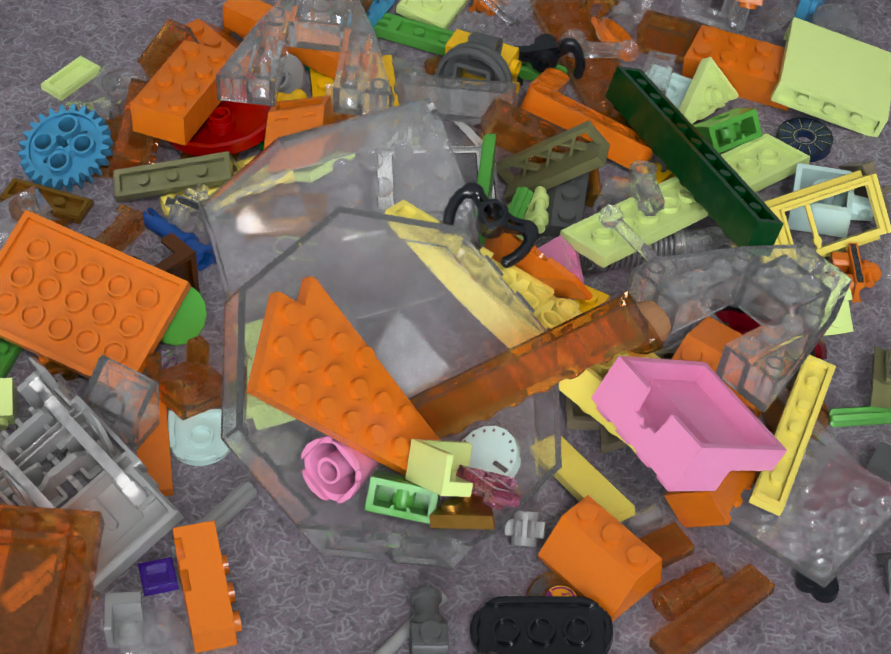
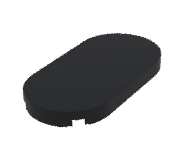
(542, 626)

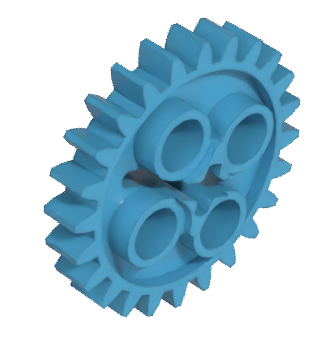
(66, 148)

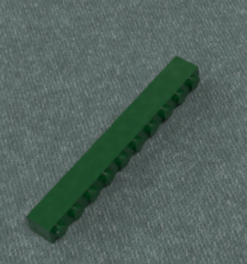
(692, 159)

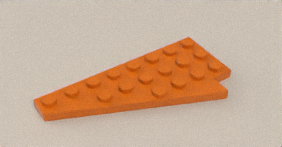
(329, 378)

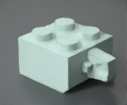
(830, 214)

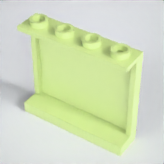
(834, 78)

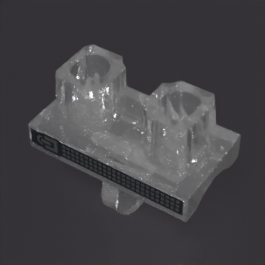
(183, 207)

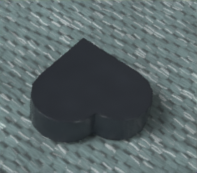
(820, 593)

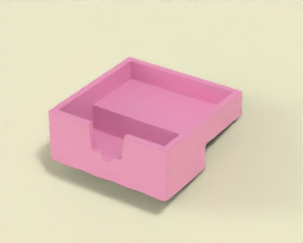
(684, 422)

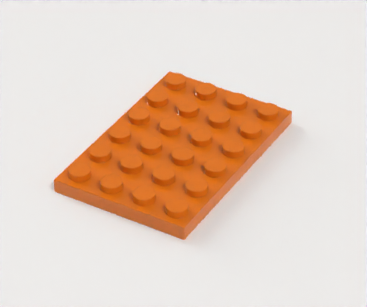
(82, 298)

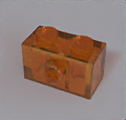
(666, 34)

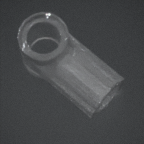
(645, 188)

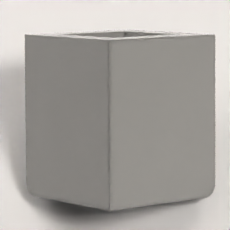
(116, 610)

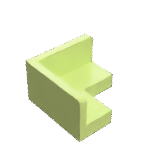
(435, 466)

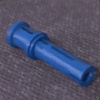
(161, 227)

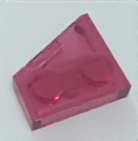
(493, 487)

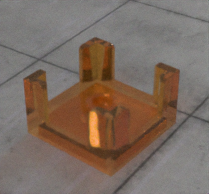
(188, 386)

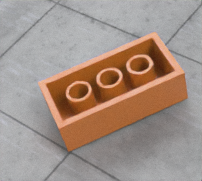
(746, 62)
(179, 94)

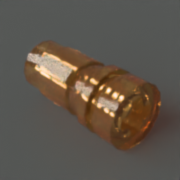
(679, 595)

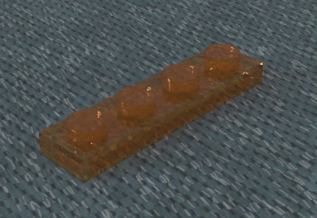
(713, 613)

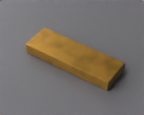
(63, 204)

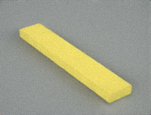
(794, 433)

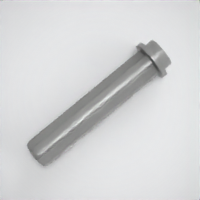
(229, 506)

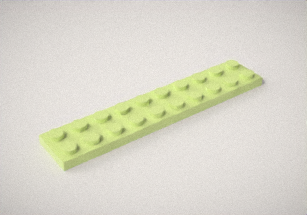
(756, 162)

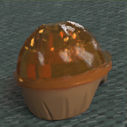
(658, 327)

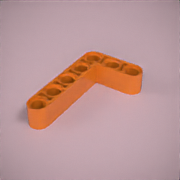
(547, 101)

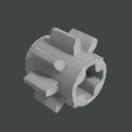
(525, 528)

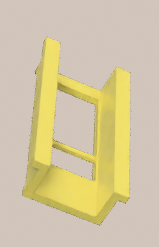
(827, 189)

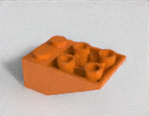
(298, 115)

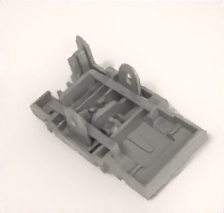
(117, 484)

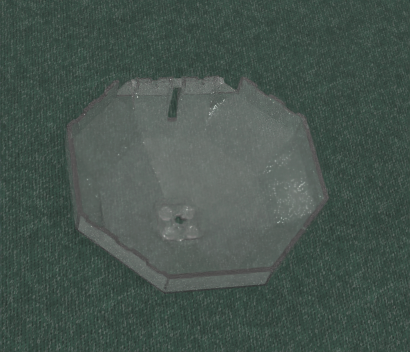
(428, 314)

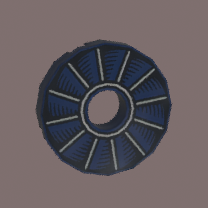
(817, 132)

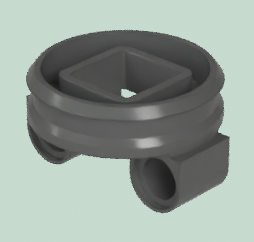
(480, 55)

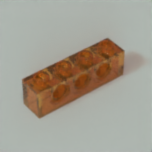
(520, 129)
(132, 147)

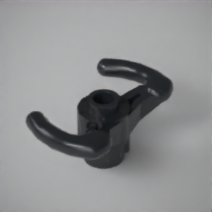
(547, 50)
(499, 213)

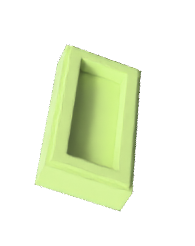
(70, 78)

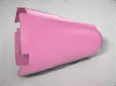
(335, 469)

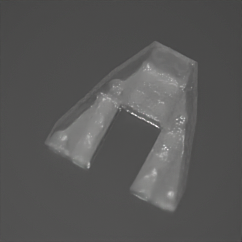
(340, 26)
(779, 286)

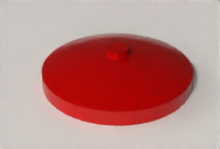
(229, 128)

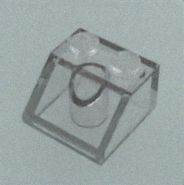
(124, 400)

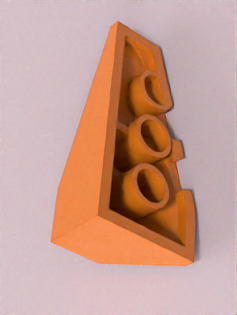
(540, 267)

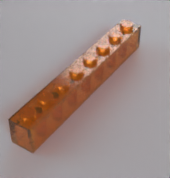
(533, 366)

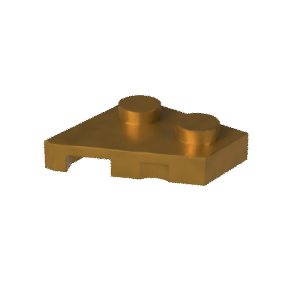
(463, 514)

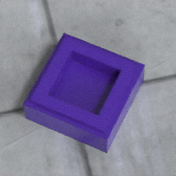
(158, 576)

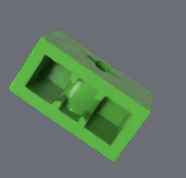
(731, 128)
(400, 498)

